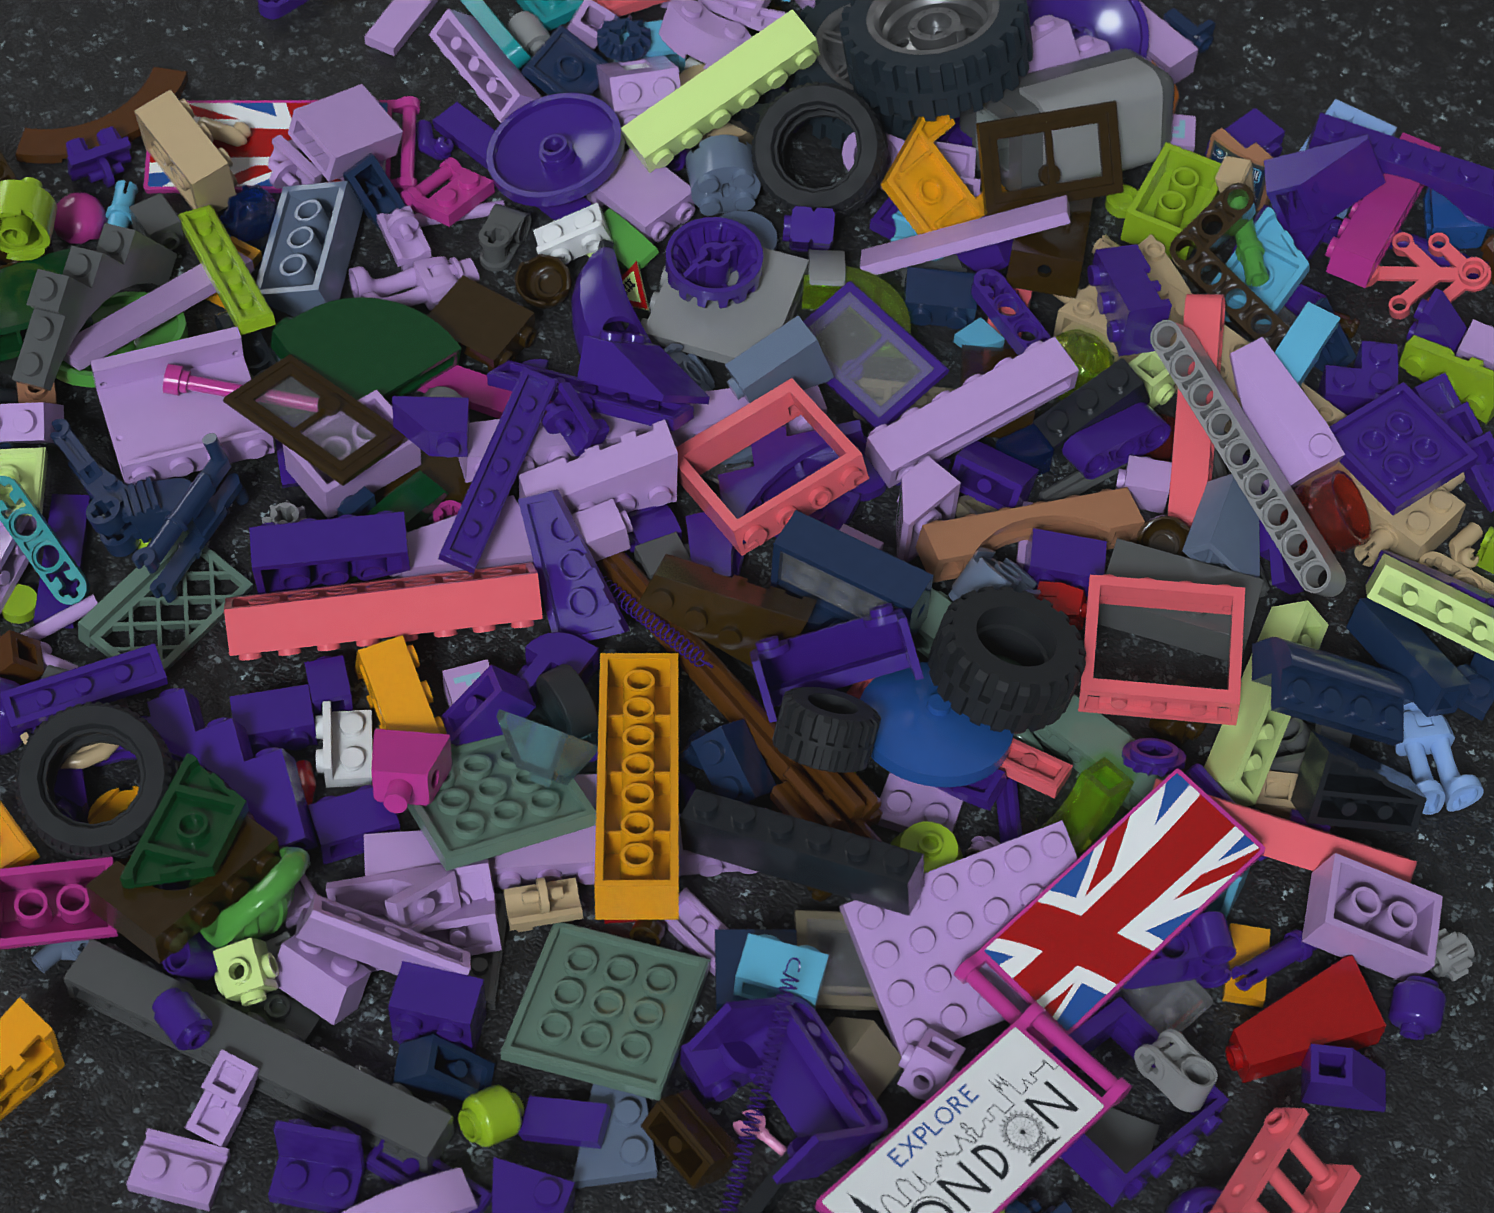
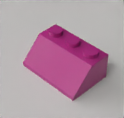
(50, 904)

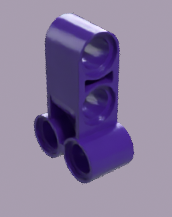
(1199, 954)

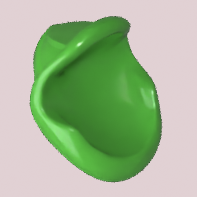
(263, 906)

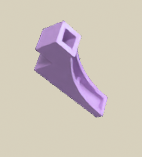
(1056, 45)

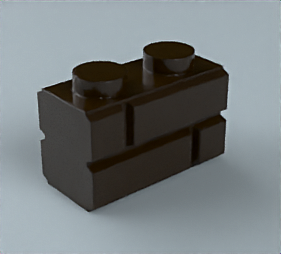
(690, 1139)

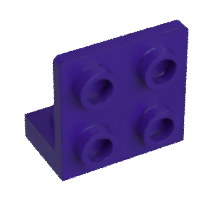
(317, 1167)

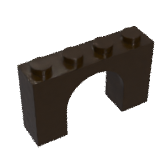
(166, 919)

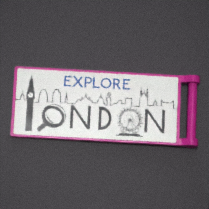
(983, 1129)

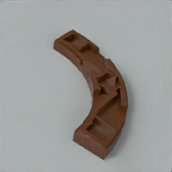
(50, 144)

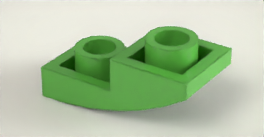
(629, 242)

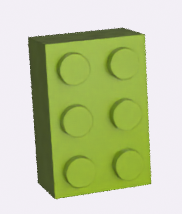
(1171, 197)

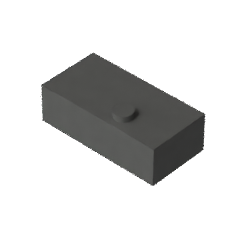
(1184, 629)

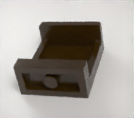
(485, 323)

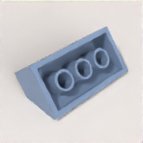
(309, 246)

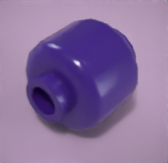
(1417, 1007)

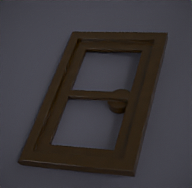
(1109, 146)

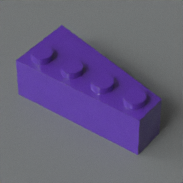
(328, 551)

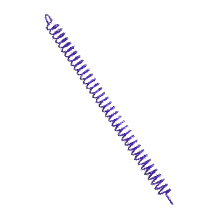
(707, 663)
(766, 1090)

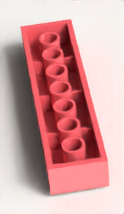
(382, 610)

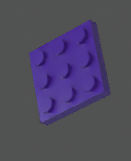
(1401, 448)

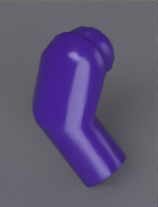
(429, 145)

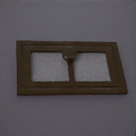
(315, 419)

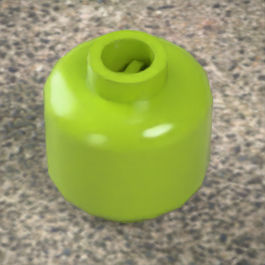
(491, 1116)

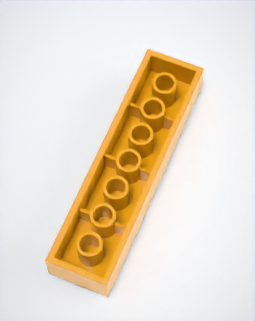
(637, 788)

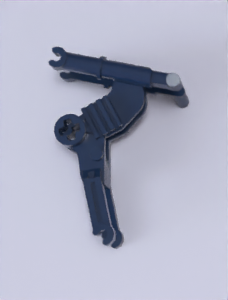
(155, 509)

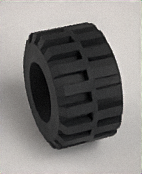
(826, 729)

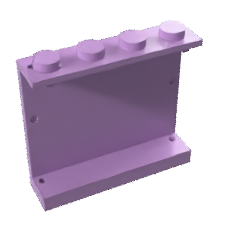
(164, 432)

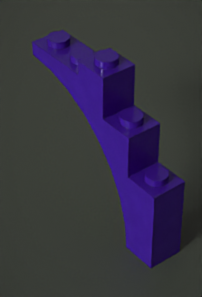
(778, 465)
(223, 747)

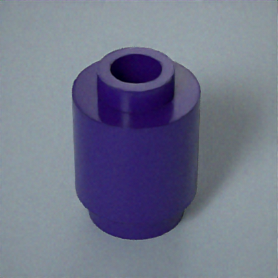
(182, 1019)

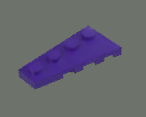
(568, 576)

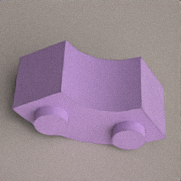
(699, 33)

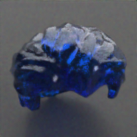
(249, 213)

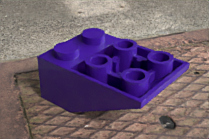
(1321, 182)

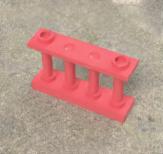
(1329, 1183)

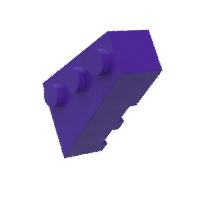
(1127, 297)
(529, 1191)

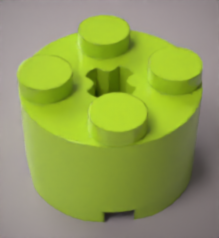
(25, 218)

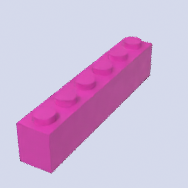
(1372, 226)

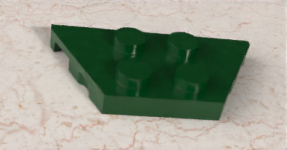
(187, 830)

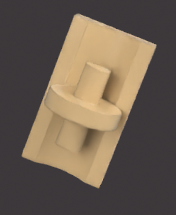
(542, 904)

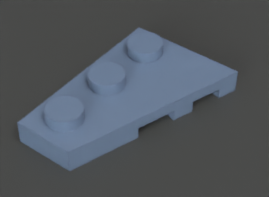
(626, 1148)

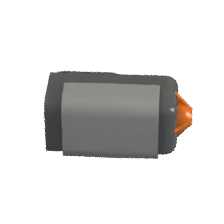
(1144, 112)

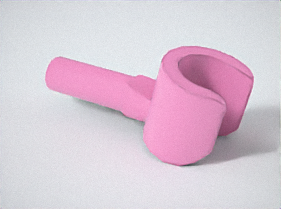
(763, 1134)

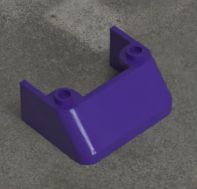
(835, 655)
(810, 1083)

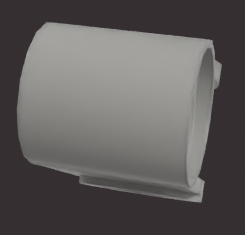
(1178, 1071)

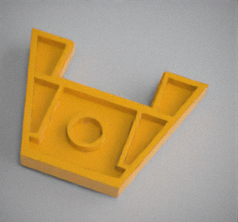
(926, 184)

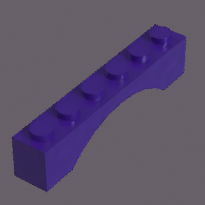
(1460, 181)

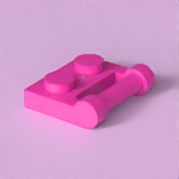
(454, 199)

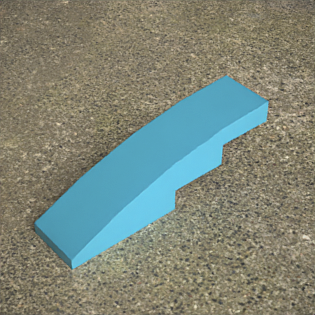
(1305, 340)

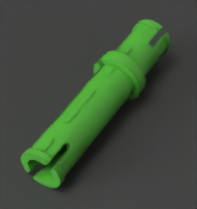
(1249, 249)

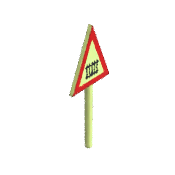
(634, 286)

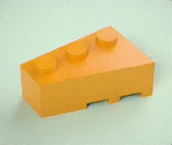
(396, 688)
(26, 1055)

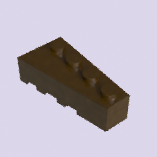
(723, 608)

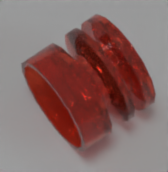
(1336, 511)

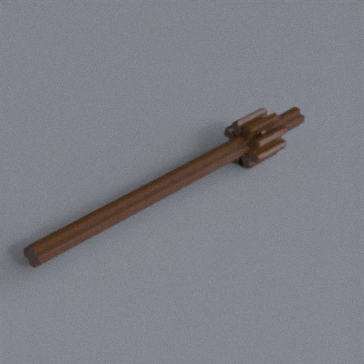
(806, 792)

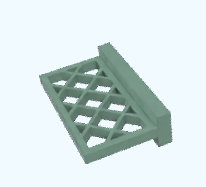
(136, 592)

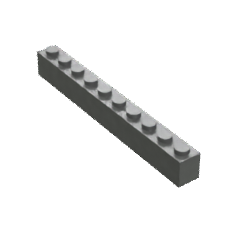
(289, 1069)

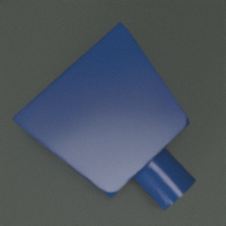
(1446, 218)

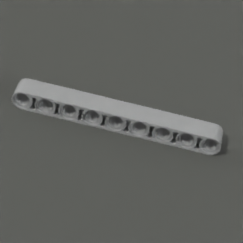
(1258, 467)

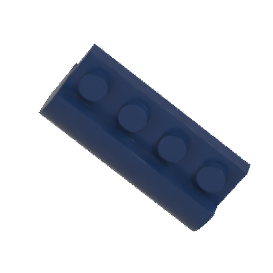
(1332, 689)

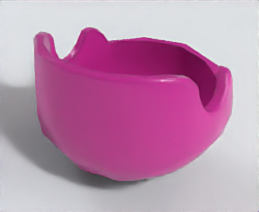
(79, 218)

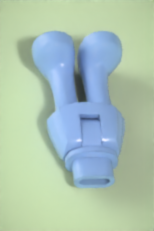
(1435, 737)

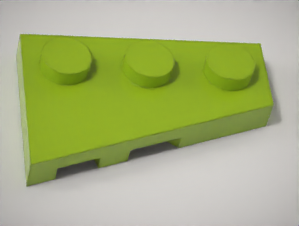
(1468, 378)

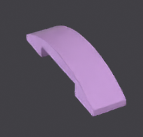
(432, 1194)

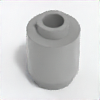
(528, 31)

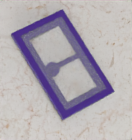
(872, 357)

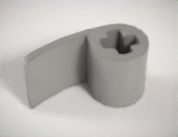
(826, 267)

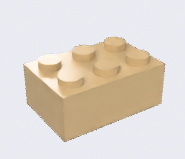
(186, 152)

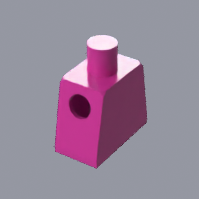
(409, 767)

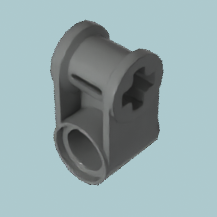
(502, 236)

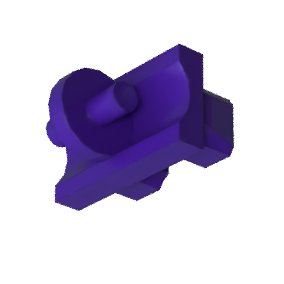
(100, 161)
(572, 418)

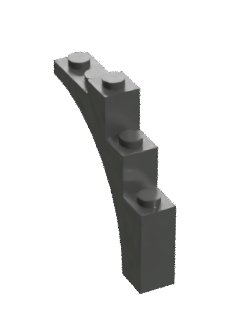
(69, 299)

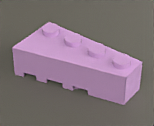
(632, 473)

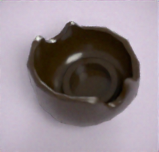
(543, 281)
(1164, 534)

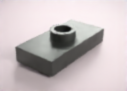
(286, 1013)

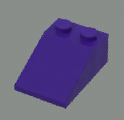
(636, 368)

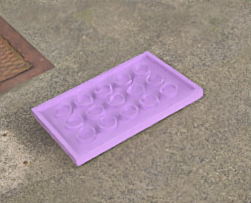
(958, 911)

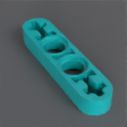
(498, 32)
(40, 538)

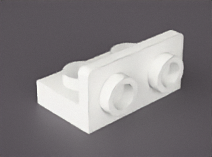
(573, 234)
(346, 746)

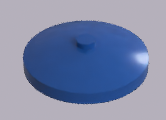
(926, 738)

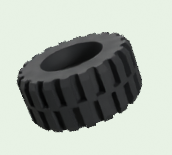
(994, 689)

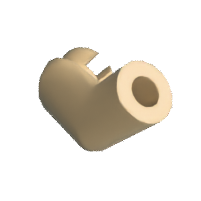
(222, 132)
(1461, 545)

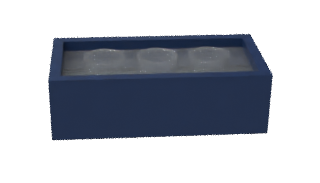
(846, 573)

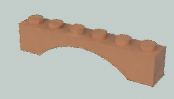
(950, 544)

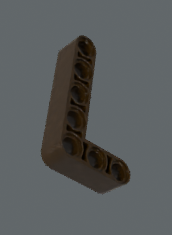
(1206, 260)

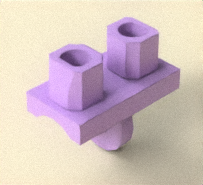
(291, 165)
(404, 237)

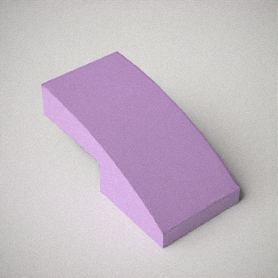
(224, 1099)

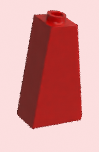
(1325, 1010)

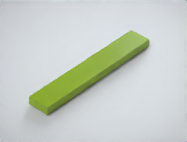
(226, 270)

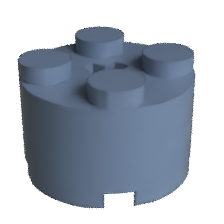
(722, 175)
(987, 572)

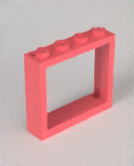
(744, 429)
(1163, 700)

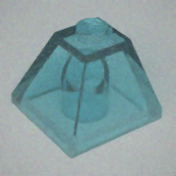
(544, 750)

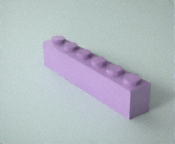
(972, 410)

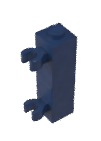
(1406, 650)

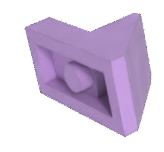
(422, 899)

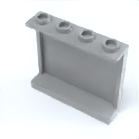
(734, 329)

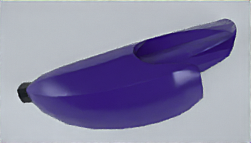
(601, 299)

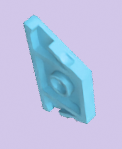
(1283, 264)

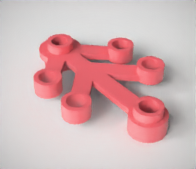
(1429, 274)

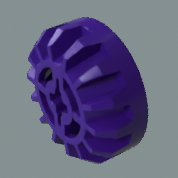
(705, 255)

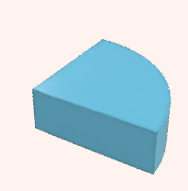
(979, 334)

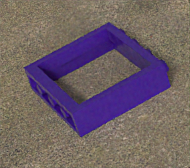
(1089, 1161)

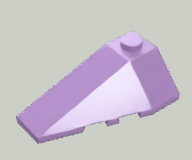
(1283, 414)

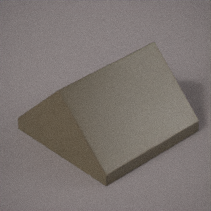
(867, 1051)

